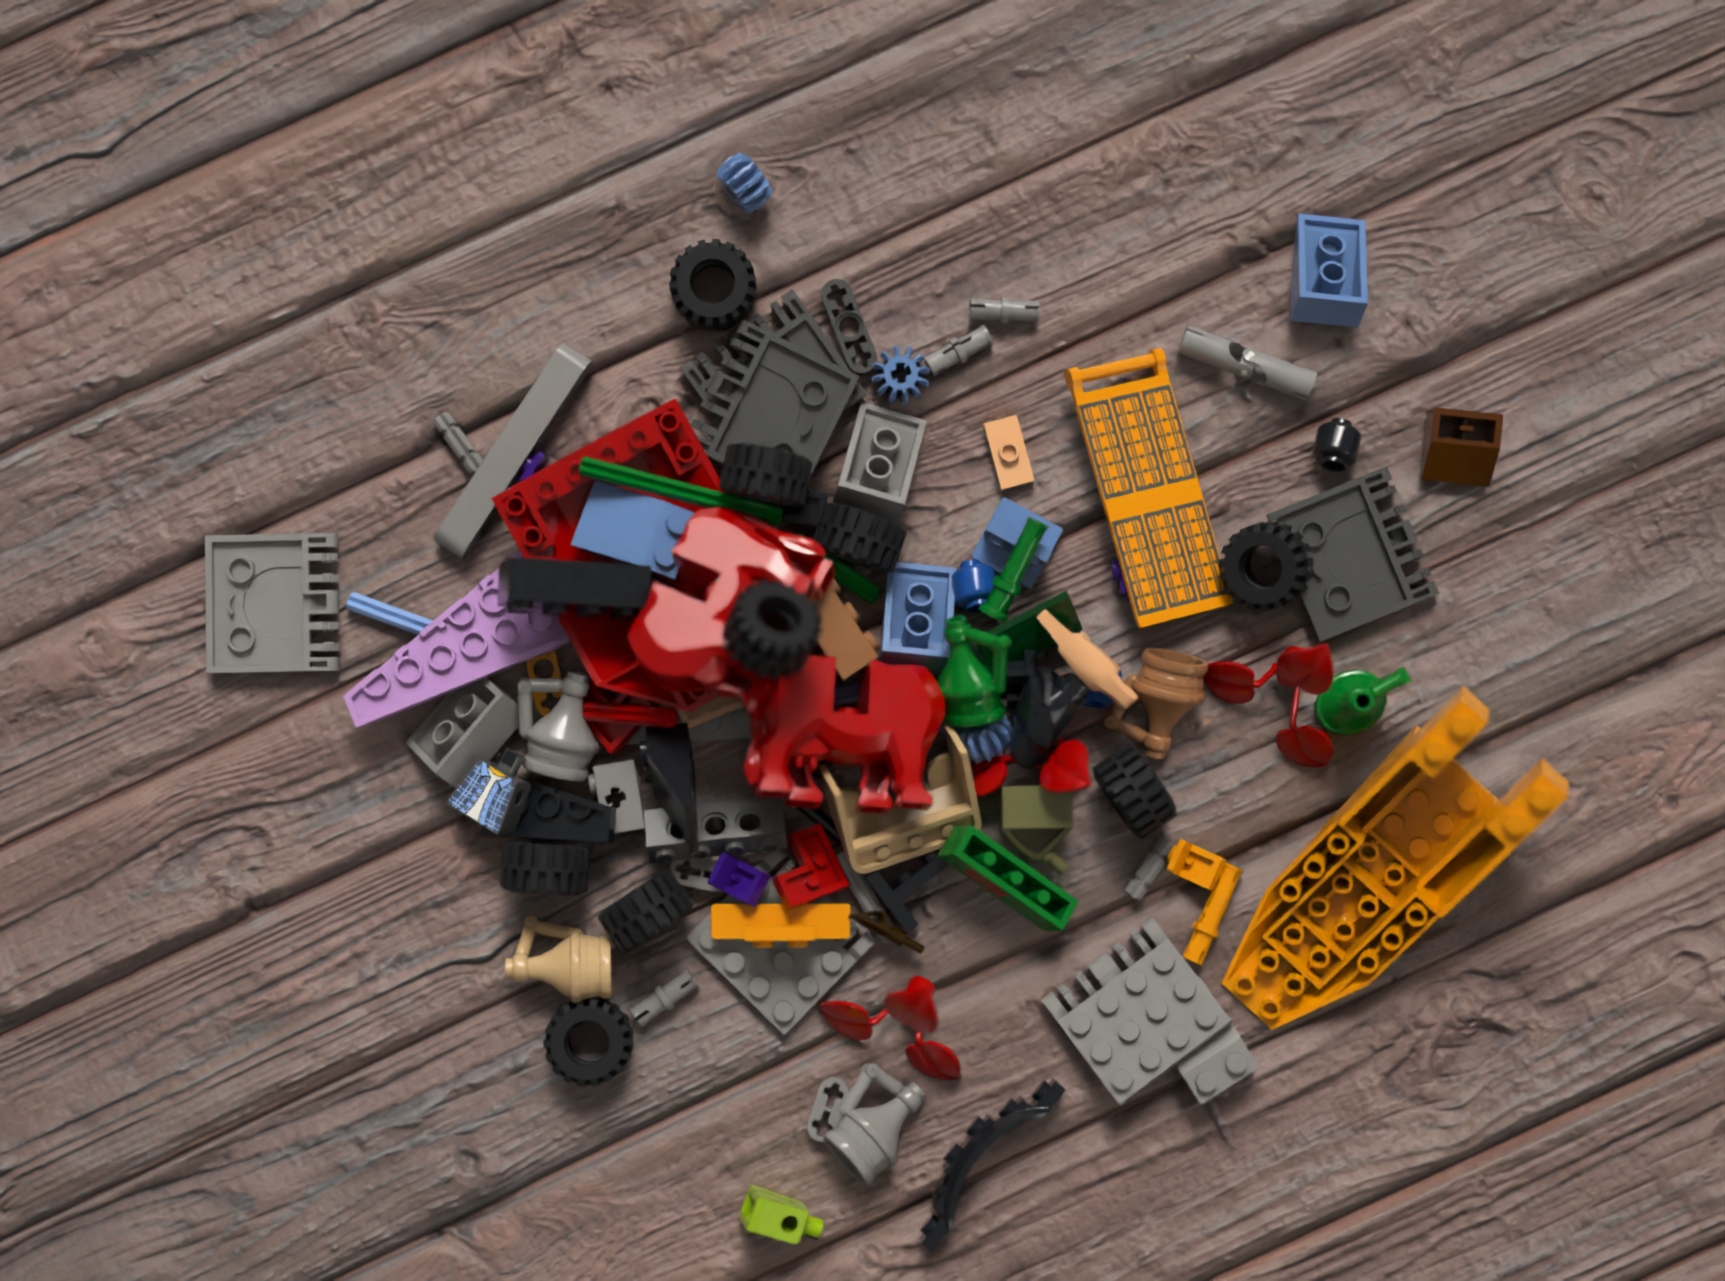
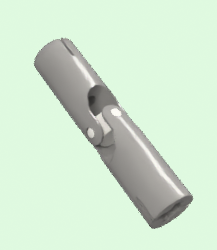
(1271, 373)

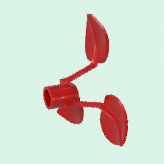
(1297, 668)
(1064, 769)
(913, 1008)

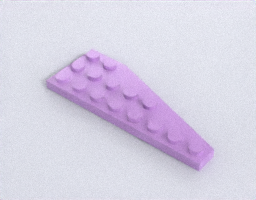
(454, 651)

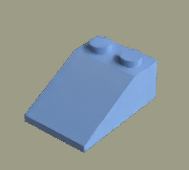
(1329, 271)
(631, 529)
(914, 616)

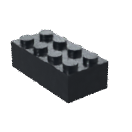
(573, 586)

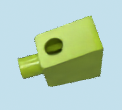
(765, 1211)

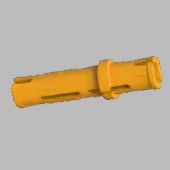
(1209, 920)

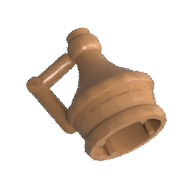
(1169, 688)

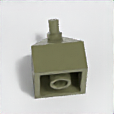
(1036, 821)

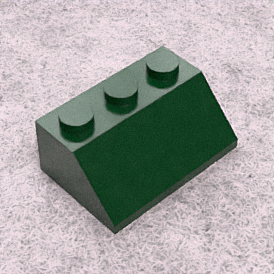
(1029, 634)

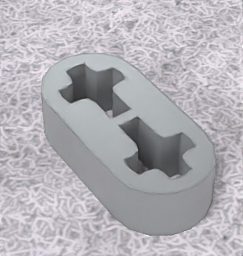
(695, 880)
(820, 1105)

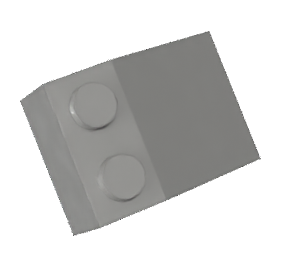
(880, 461)
(1217, 1064)

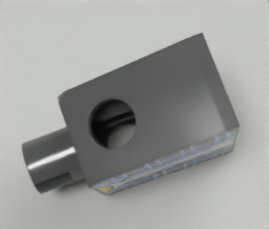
(493, 793)

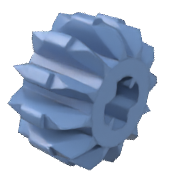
(744, 182)
(890, 369)
(986, 740)

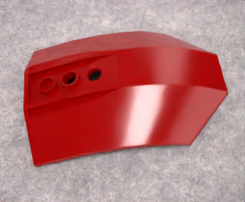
(547, 509)

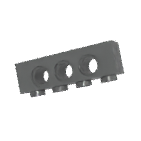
(727, 816)

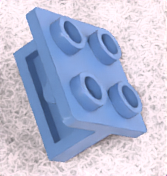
(1003, 534)

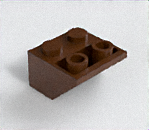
(1460, 446)

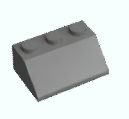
(465, 728)

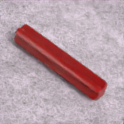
(630, 714)

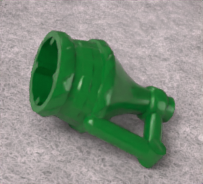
(966, 682)
(1338, 709)

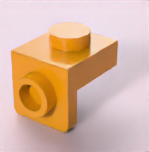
(1195, 864)

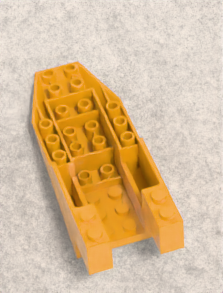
(1384, 869)

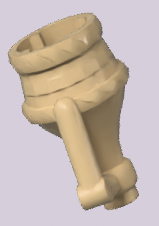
(575, 966)

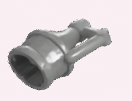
(561, 740)
(869, 1136)

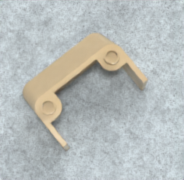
(902, 834)

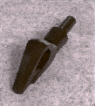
(885, 929)

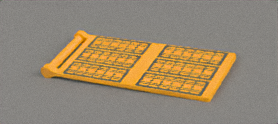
(1149, 491)

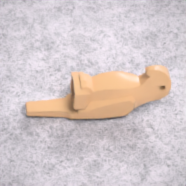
(1089, 662)

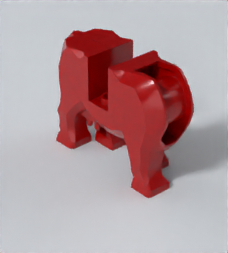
(723, 553)
(884, 736)

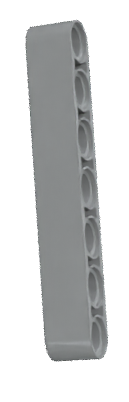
(514, 445)

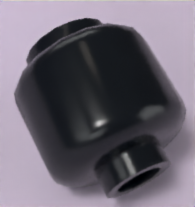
(1337, 445)

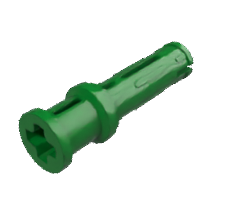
(1007, 584)

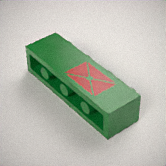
(1008, 878)

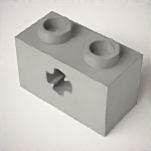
(626, 777)

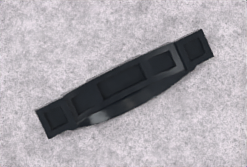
(981, 1135)

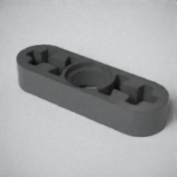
(849, 300)

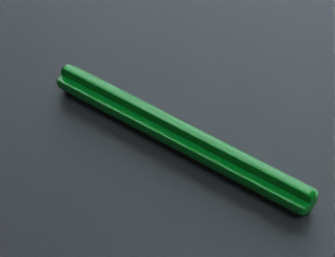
(676, 489)

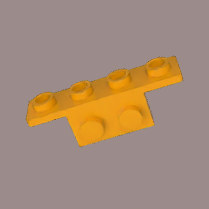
(773, 923)

